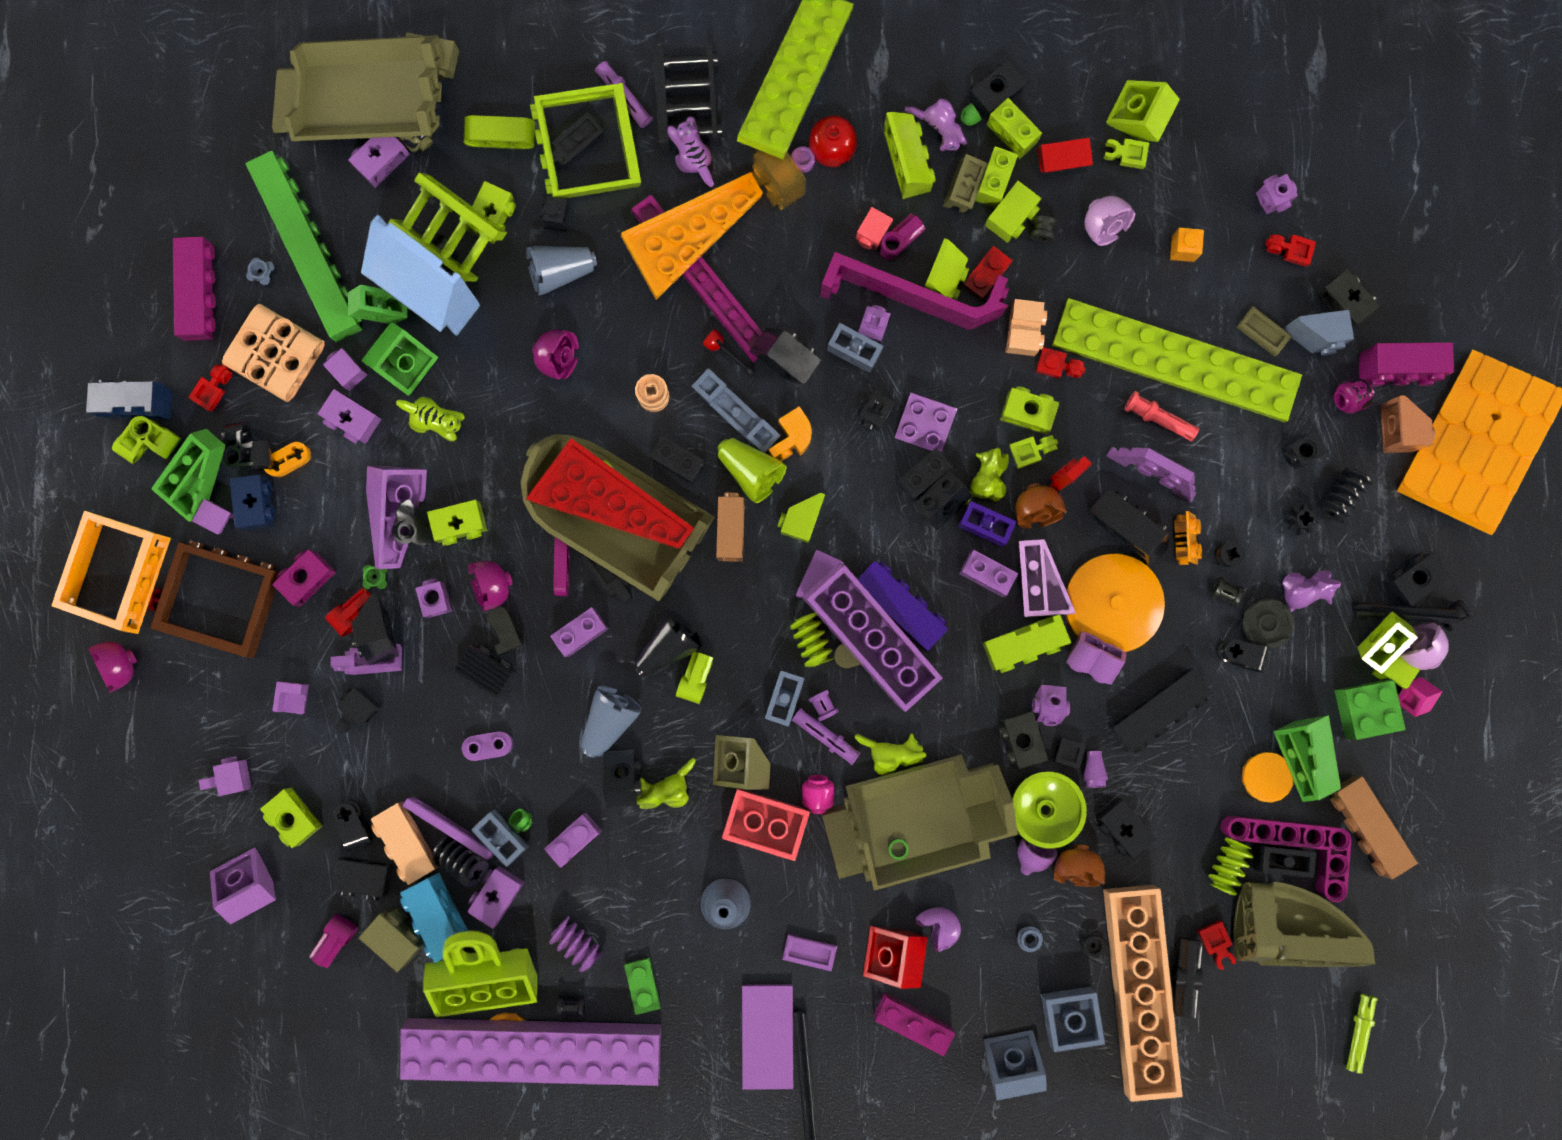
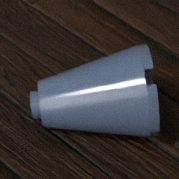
(558, 265)
(607, 720)
(729, 895)

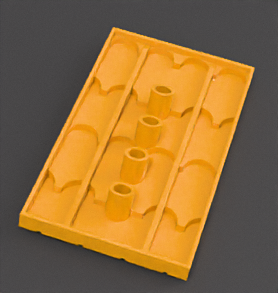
(1483, 442)

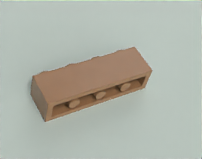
(1373, 828)

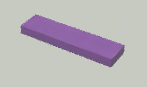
(448, 827)

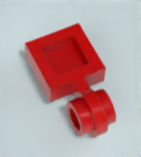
(1297, 250)
(1053, 363)
(207, 392)

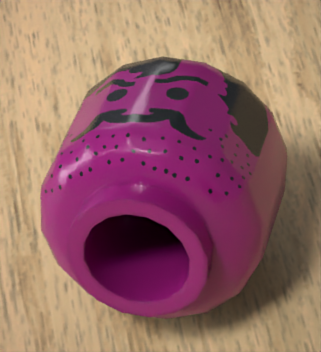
(1353, 396)

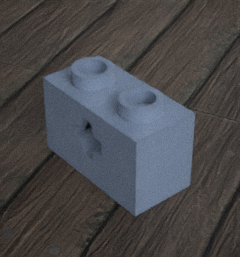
(854, 348)
(499, 838)

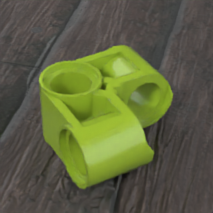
(133, 444)

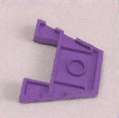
(1152, 463)

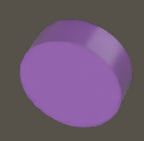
(803, 158)

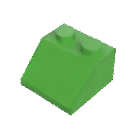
(400, 358)

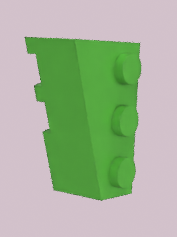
(1310, 757)

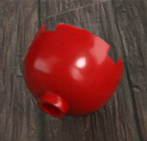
(833, 141)

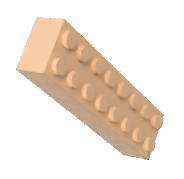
(1142, 993)

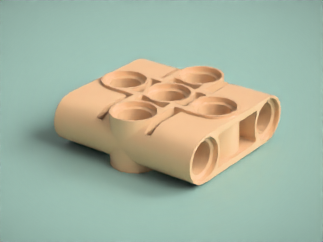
(269, 330)

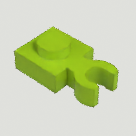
(1131, 153)

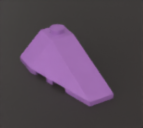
(385, 492)

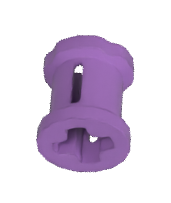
(827, 702)

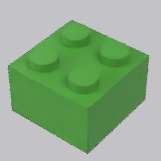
(1370, 709)

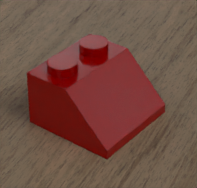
(895, 957)

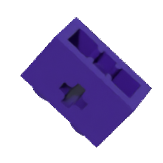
(986, 524)

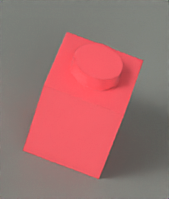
(873, 229)

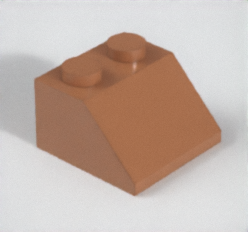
(1405, 426)

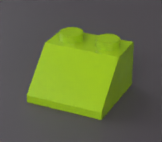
(1143, 109)
(948, 271)

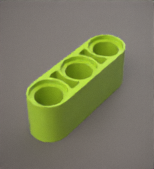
(499, 132)

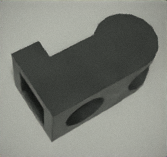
(506, 630)

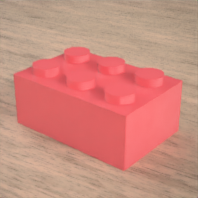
(766, 824)

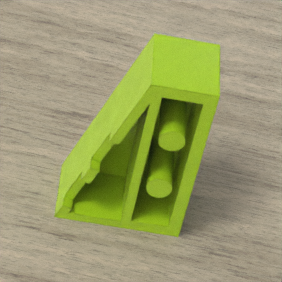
(1026, 643)

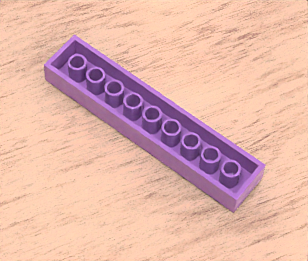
(530, 1051)

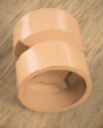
(652, 393)

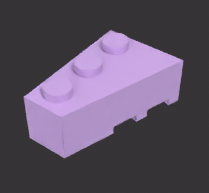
(1041, 582)

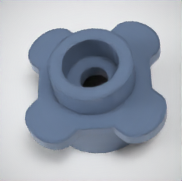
(253, 268)

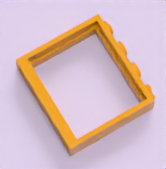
(139, 585)

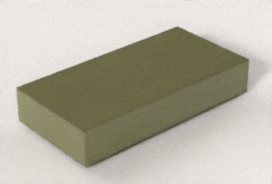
(1264, 331)

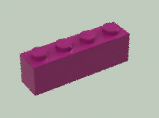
(193, 288)

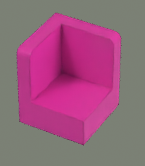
(1419, 697)

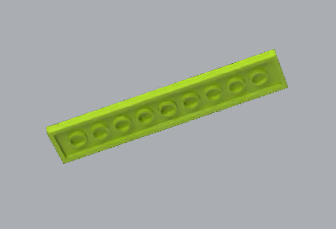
(1177, 360)

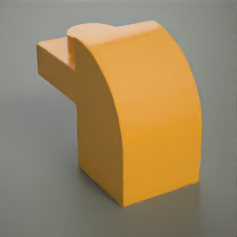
(798, 434)

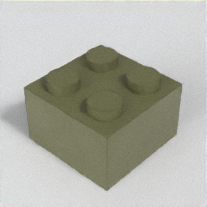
(393, 938)

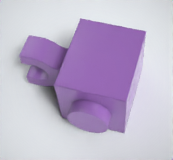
(874, 323)
(229, 777)

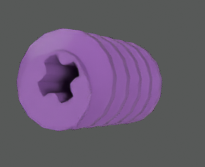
(575, 945)

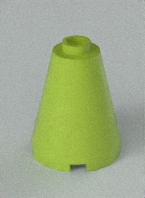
(751, 468)

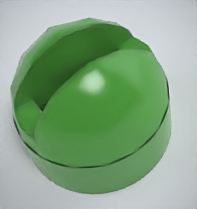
(970, 115)

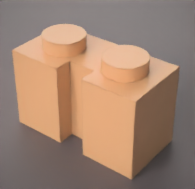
(1024, 327)

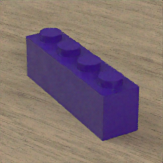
(902, 607)

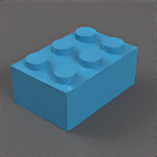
(433, 914)

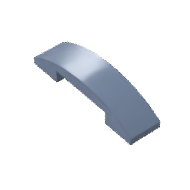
(735, 411)

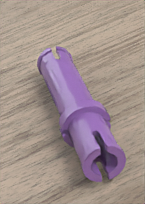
(634, 107)
(826, 736)

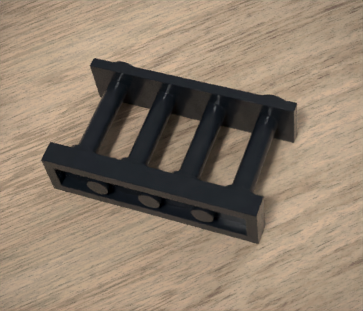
(664, 85)

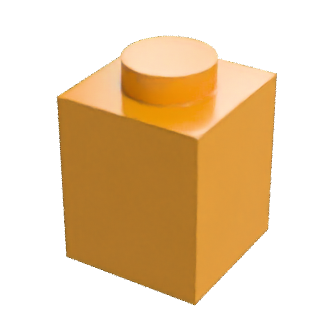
(1187, 244)

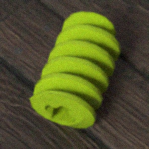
(811, 640)
(1230, 866)

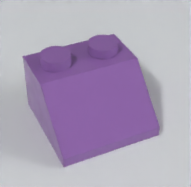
(241, 886)

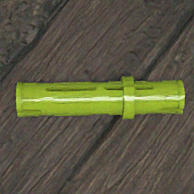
(1361, 1034)

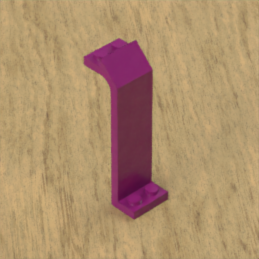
(914, 295)

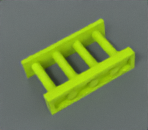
(468, 215)

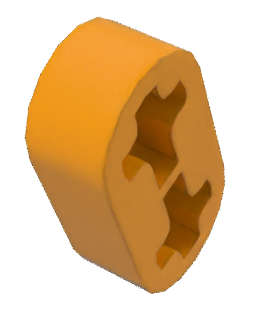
(289, 464)

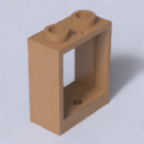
(730, 528)

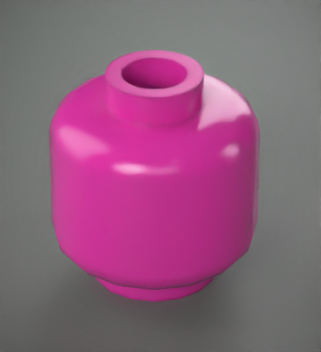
(818, 794)

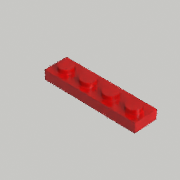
(1069, 473)

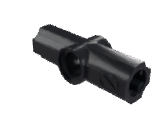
(1187, 977)

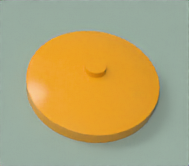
(1116, 601)

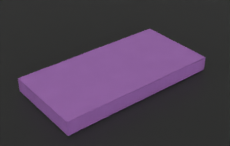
(767, 1036)

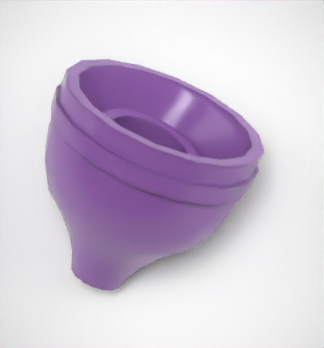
(1034, 858)

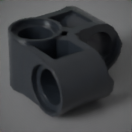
(242, 450)

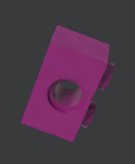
(317, 575)

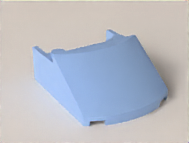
(415, 278)

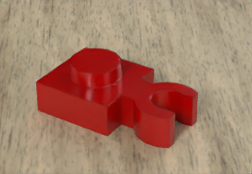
(1216, 941)

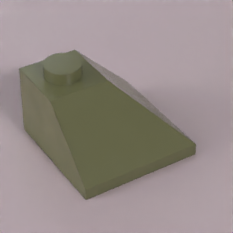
(740, 763)

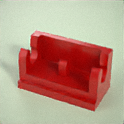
(1064, 155)

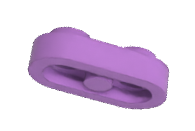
(487, 746)

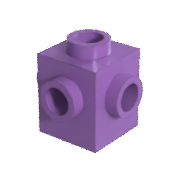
(1277, 194)
(1050, 705)

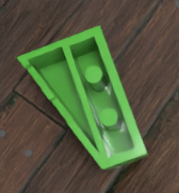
(191, 473)

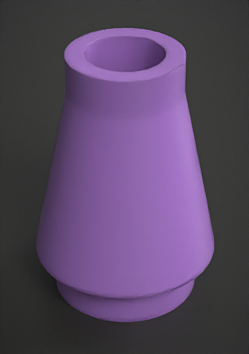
(1095, 772)

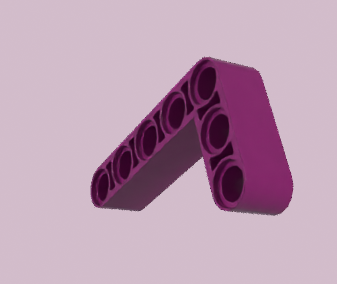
(1297, 838)

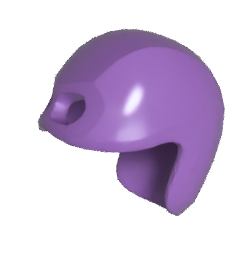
(945, 927)

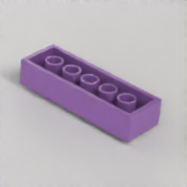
(872, 637)

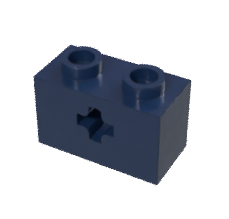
(243, 492)

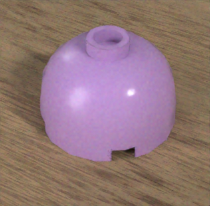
(1107, 218)
(1429, 647)

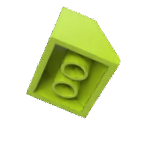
(908, 154)

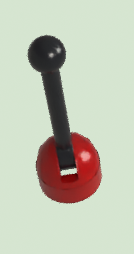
(715, 342)

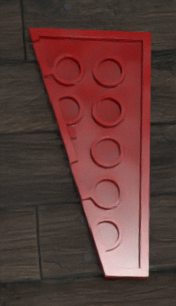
(596, 492)

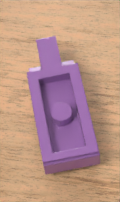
(354, 665)

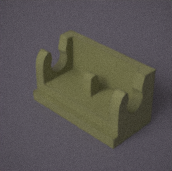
(965, 183)

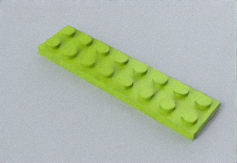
(794, 75)

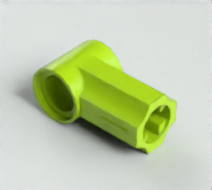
(693, 683)

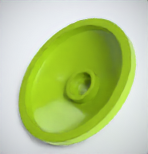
(1065, 806)

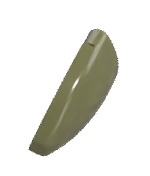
(1295, 928)

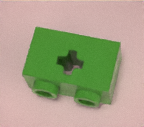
(375, 305)

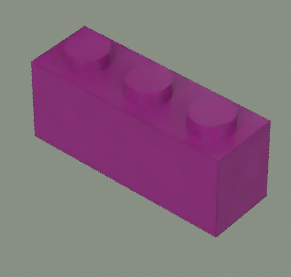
(914, 1024)

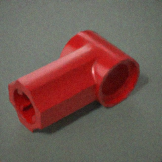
(344, 614)

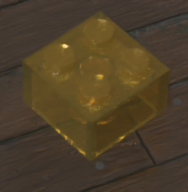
(779, 177)

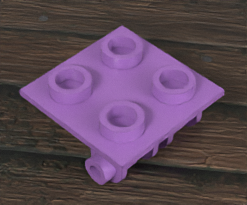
(925, 422)

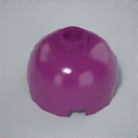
(555, 353)
(489, 584)
(113, 664)

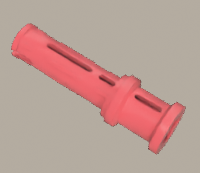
(1152, 412)

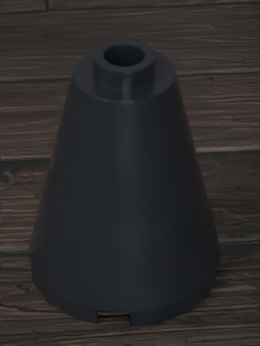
(667, 645)

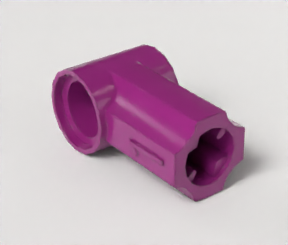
(901, 236)
(336, 935)

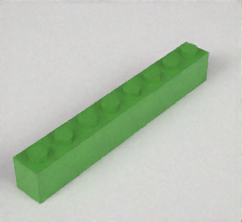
(303, 244)

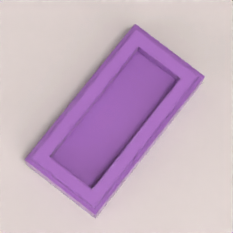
(809, 952)

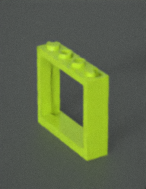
(613, 91)

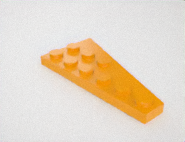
(680, 236)

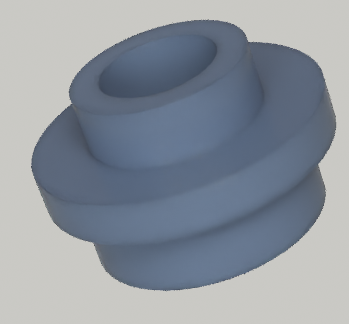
(1035, 944)

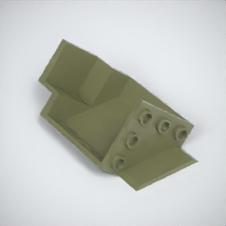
(936, 808)

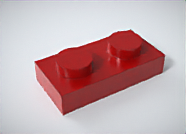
(986, 273)

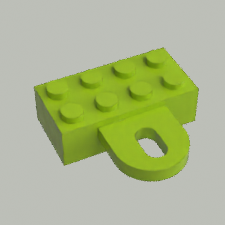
(478, 979)

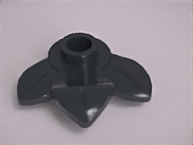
(415, 523)

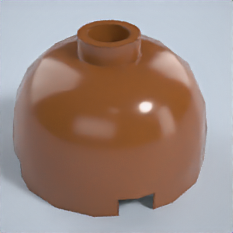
(1039, 505)
(1080, 867)

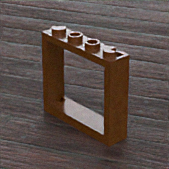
(260, 611)

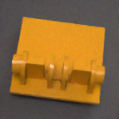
(1193, 551)

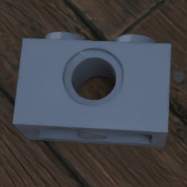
(784, 698)

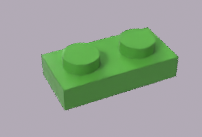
(642, 986)

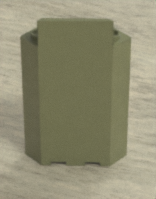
(359, 89)

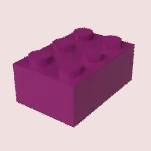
(1406, 363)

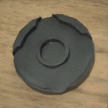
(1268, 623)

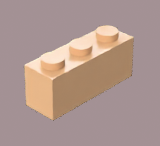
(404, 843)

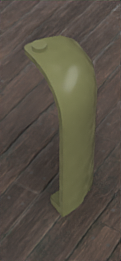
(633, 558)

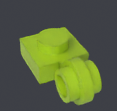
(1027, 452)

